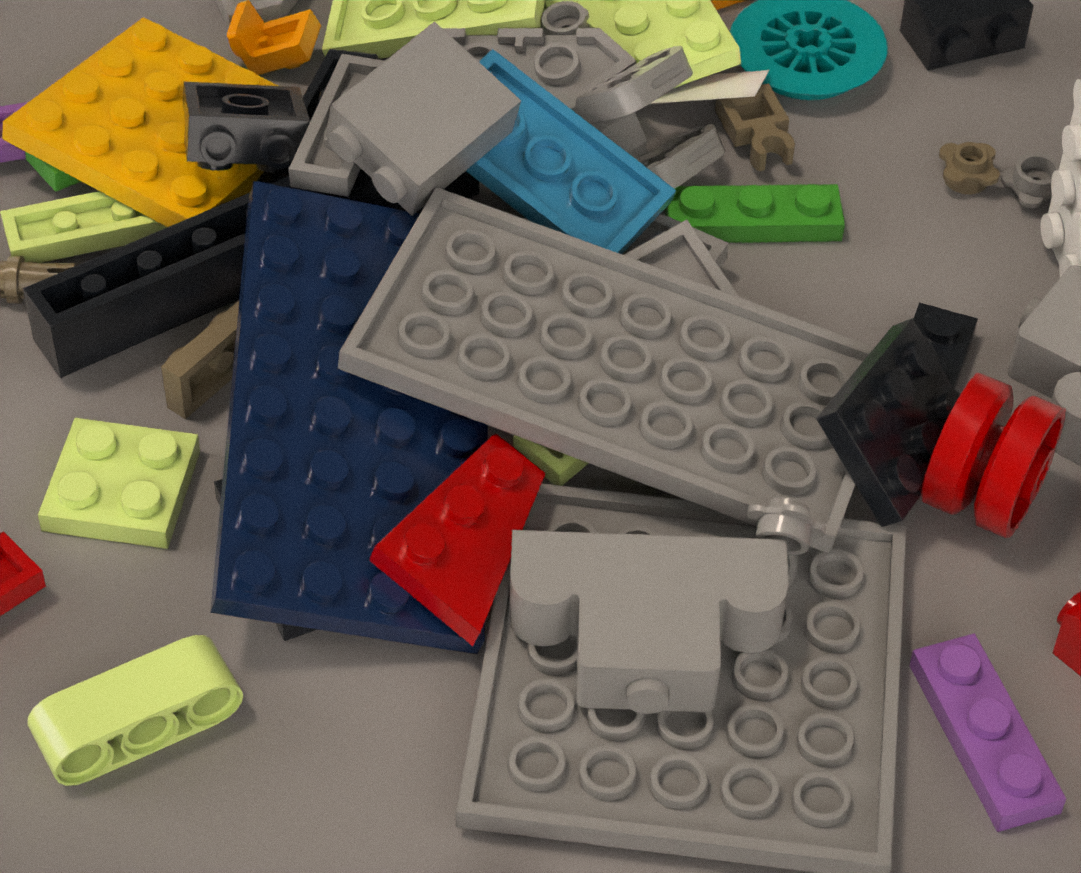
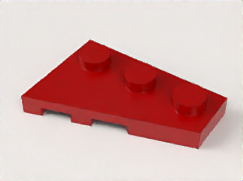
(460, 536)

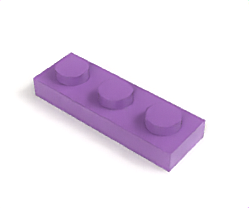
(987, 733)

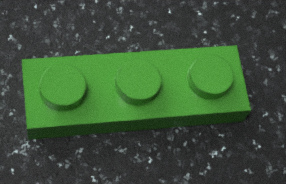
(762, 212)

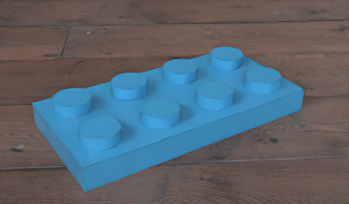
(567, 171)

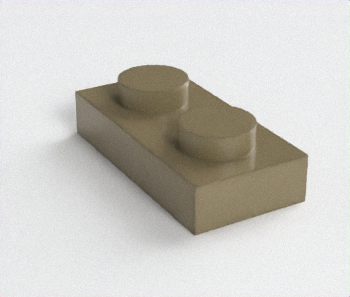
(202, 365)

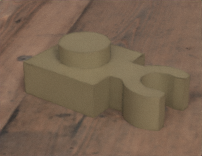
(758, 123)

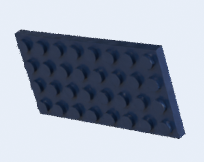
(315, 453)

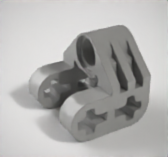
(612, 111)

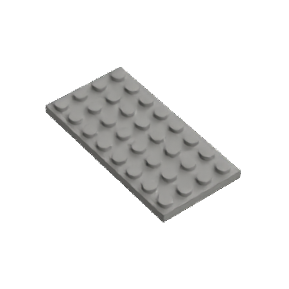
(609, 361)

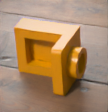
(272, 44)

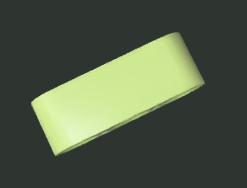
(134, 710)

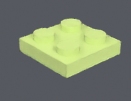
(120, 483)

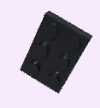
(890, 420)

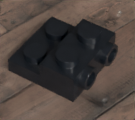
(243, 125)

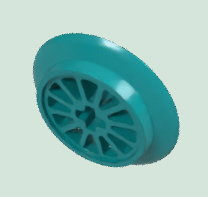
(810, 46)

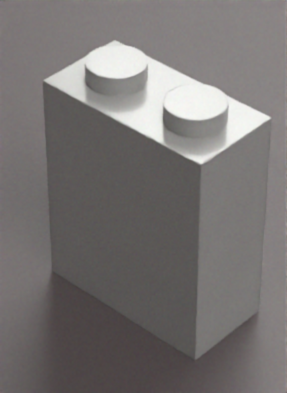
(421, 118)

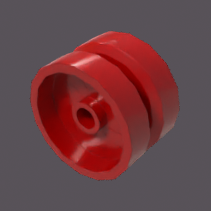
(993, 455)

